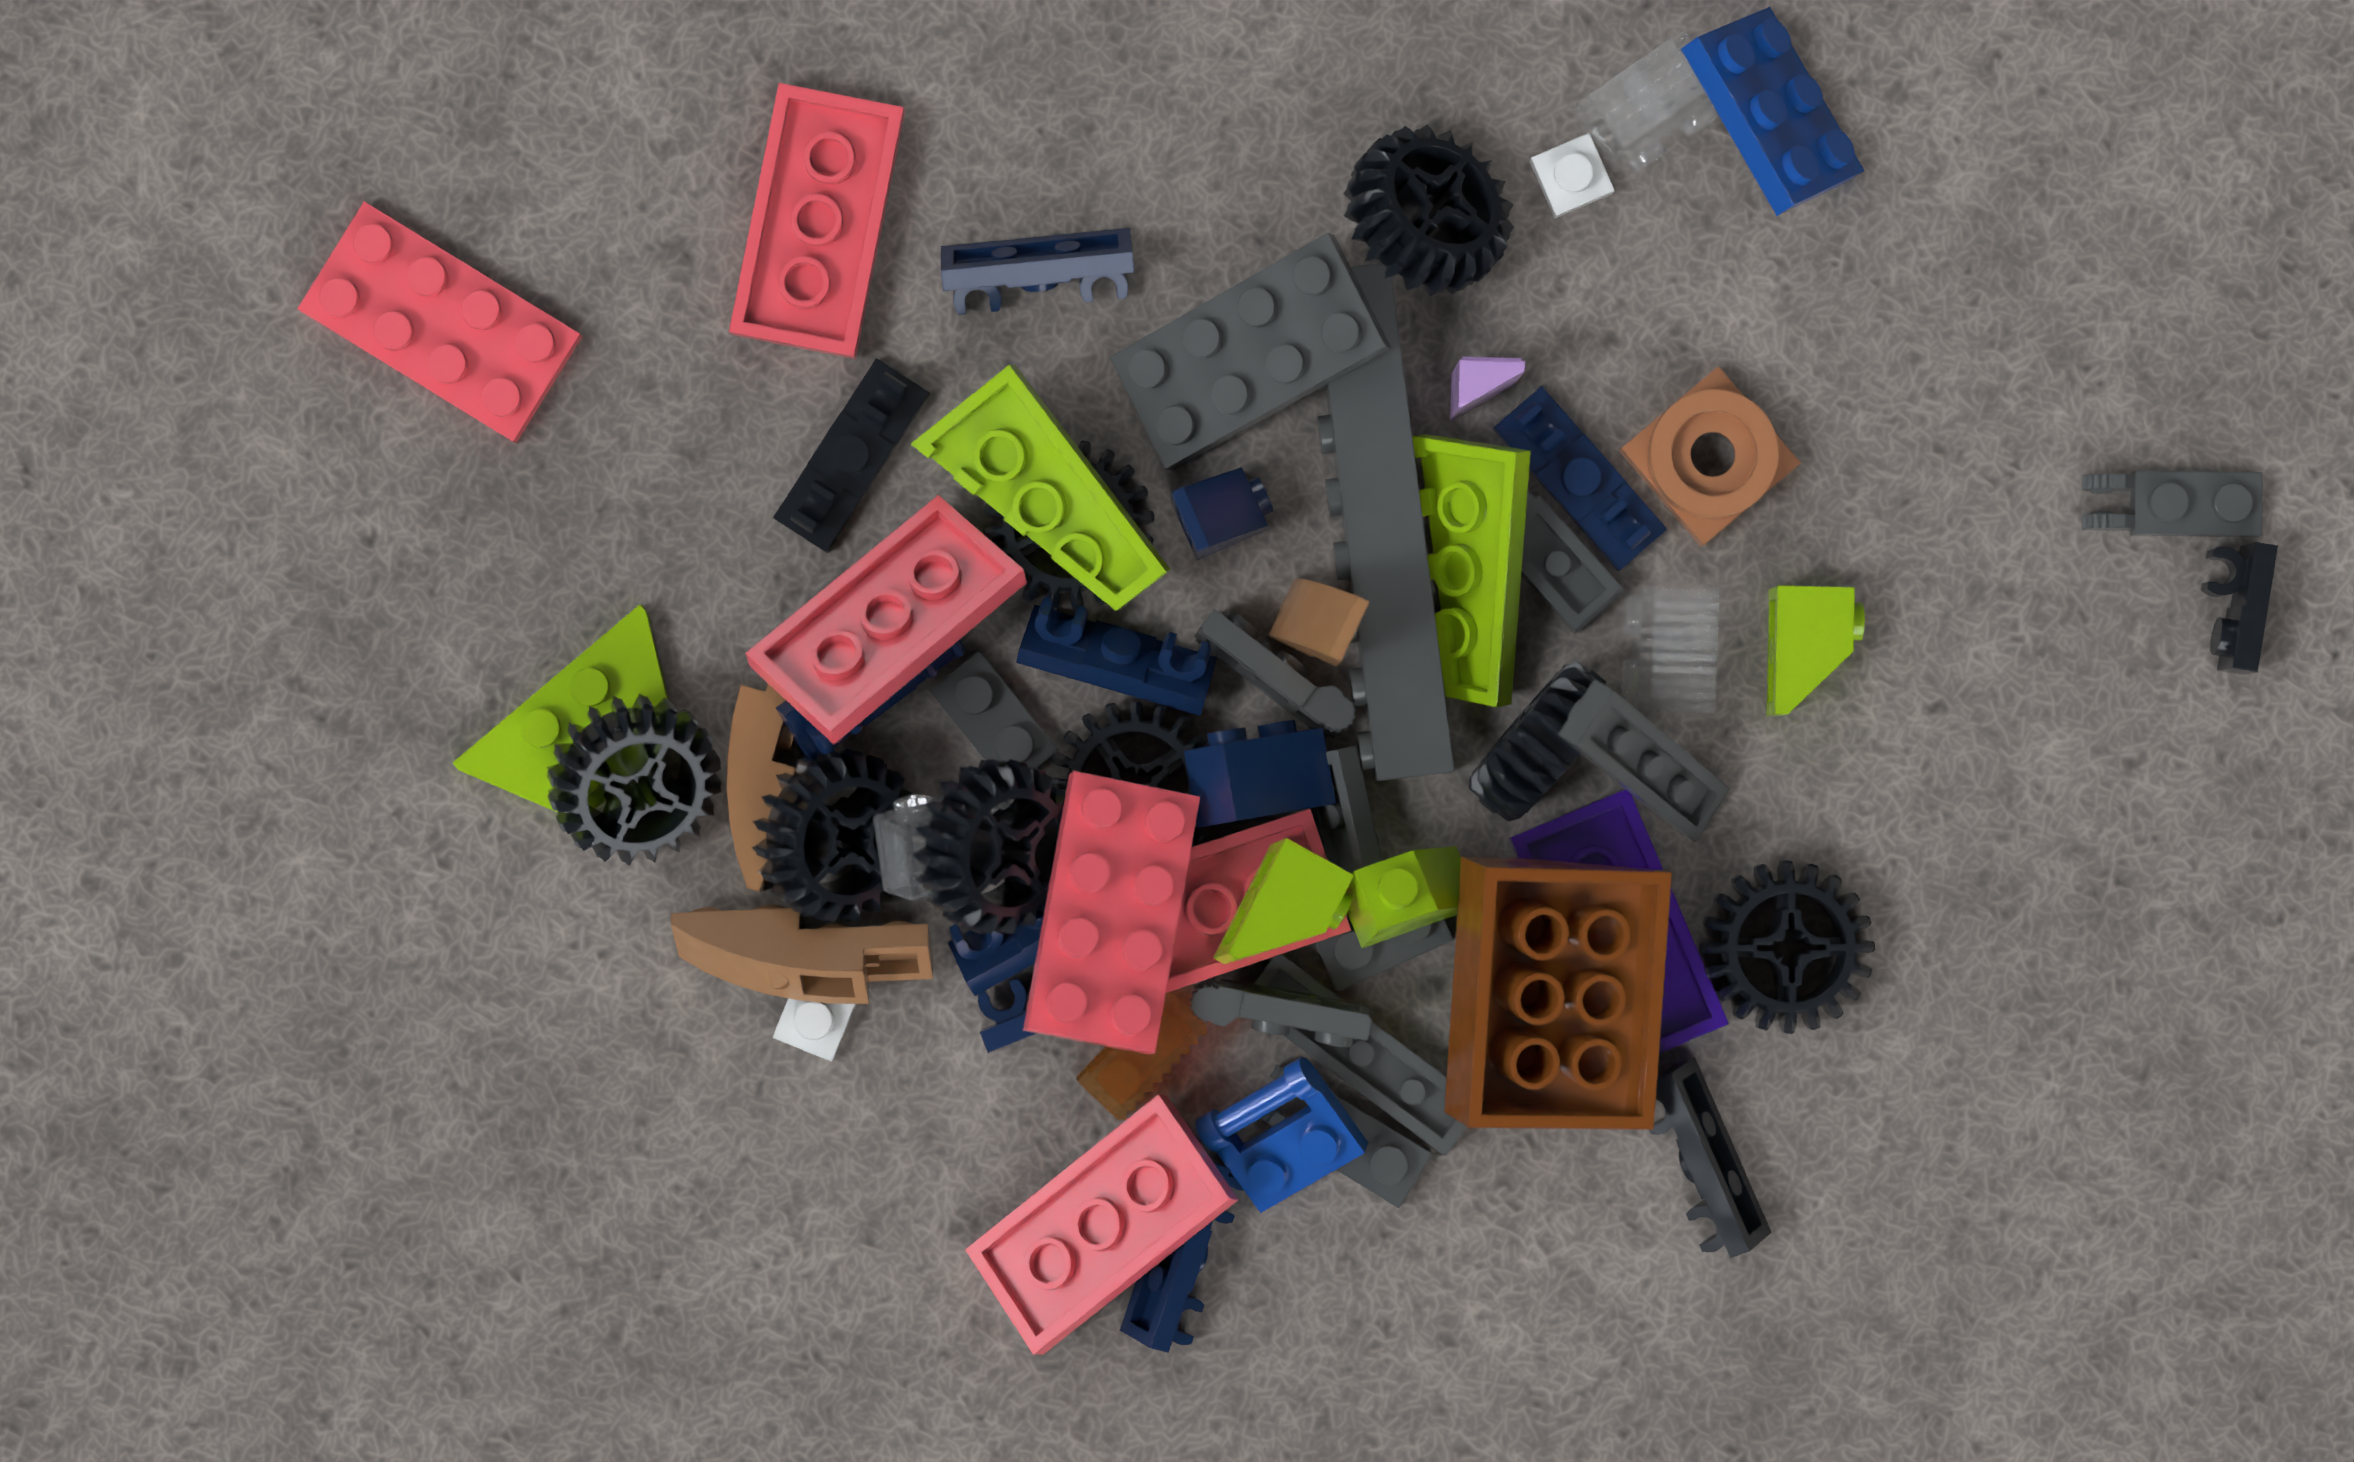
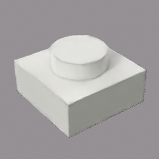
(1571, 175)
(814, 1026)

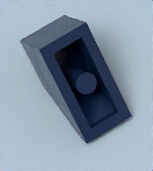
(1221, 511)

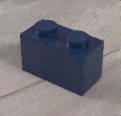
(1259, 775)

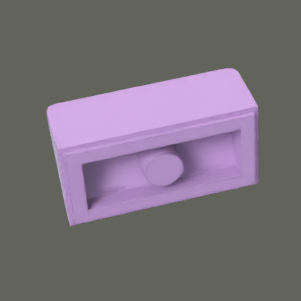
(1481, 379)

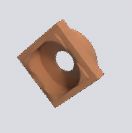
(1664, 456)

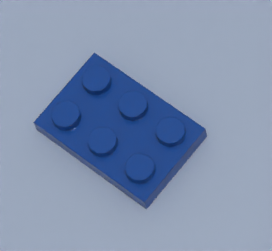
(1773, 110)

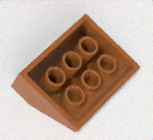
(1557, 994)

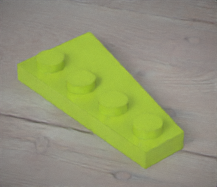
(1032, 473)
(1477, 536)

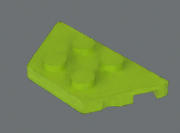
(523, 743)

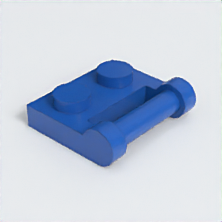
(1291, 1151)

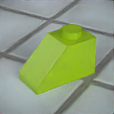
(1807, 640)
(1404, 893)
(1286, 902)

